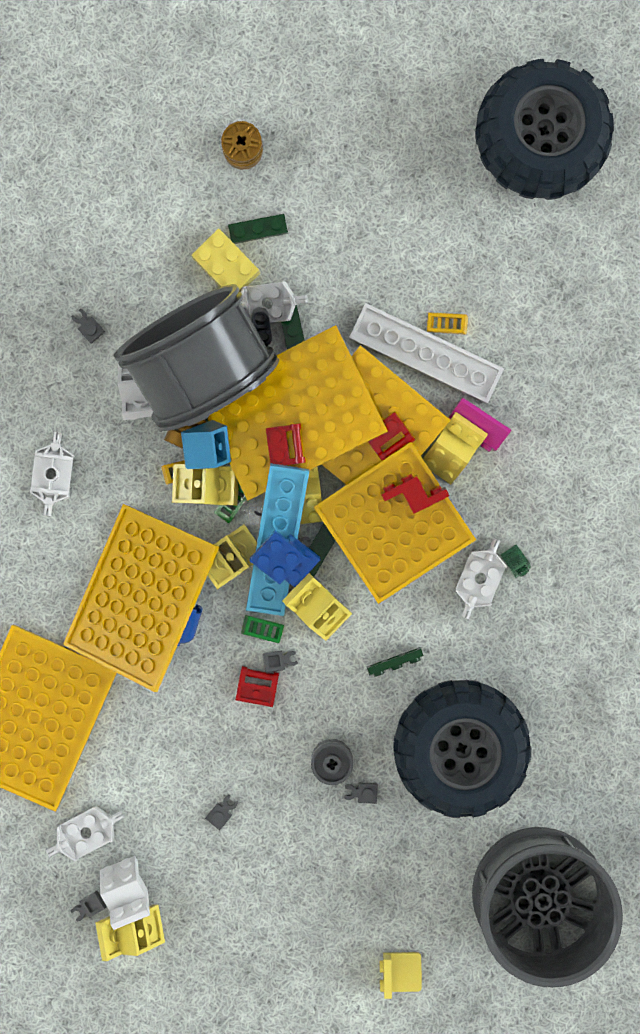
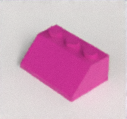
(496, 431)

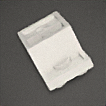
(133, 402)
(124, 892)

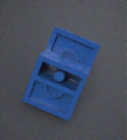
(284, 559)

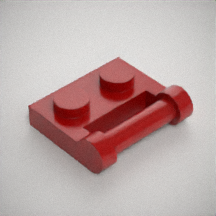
(394, 426)
(279, 447)
(257, 693)

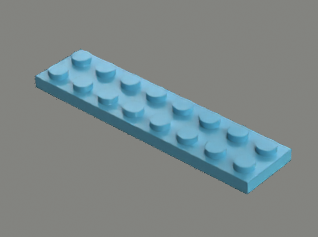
(281, 513)

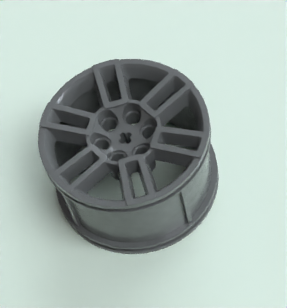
(197, 358)
(562, 965)

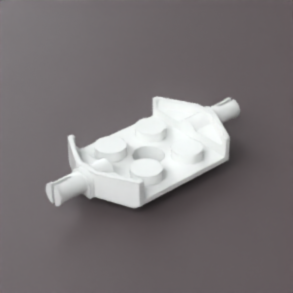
(281, 296)
(54, 489)
(480, 562)
(74, 844)

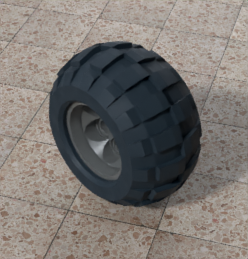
(563, 94)
(494, 774)

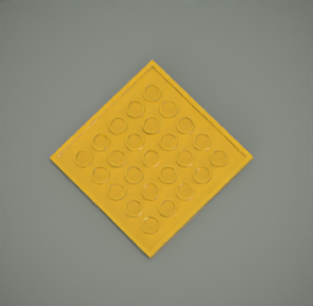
(389, 396)
(385, 537)

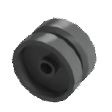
(331, 773)

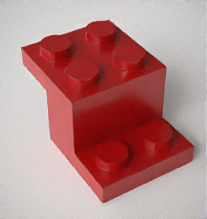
(414, 493)

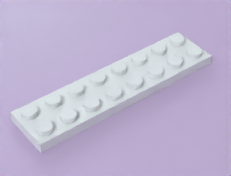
(426, 353)

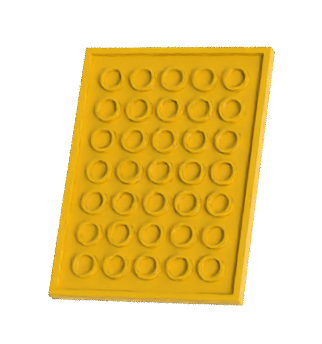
(309, 386)
(140, 597)
(45, 714)

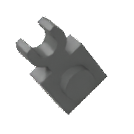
(89, 327)
(276, 661)
(365, 792)
(220, 814)
(90, 905)

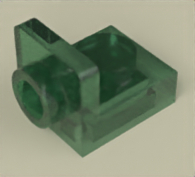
(516, 561)

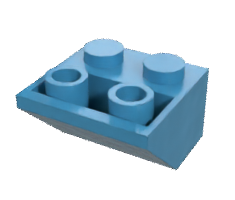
(206, 446)

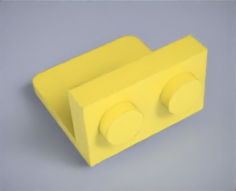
(400, 973)

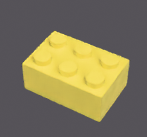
(225, 261)

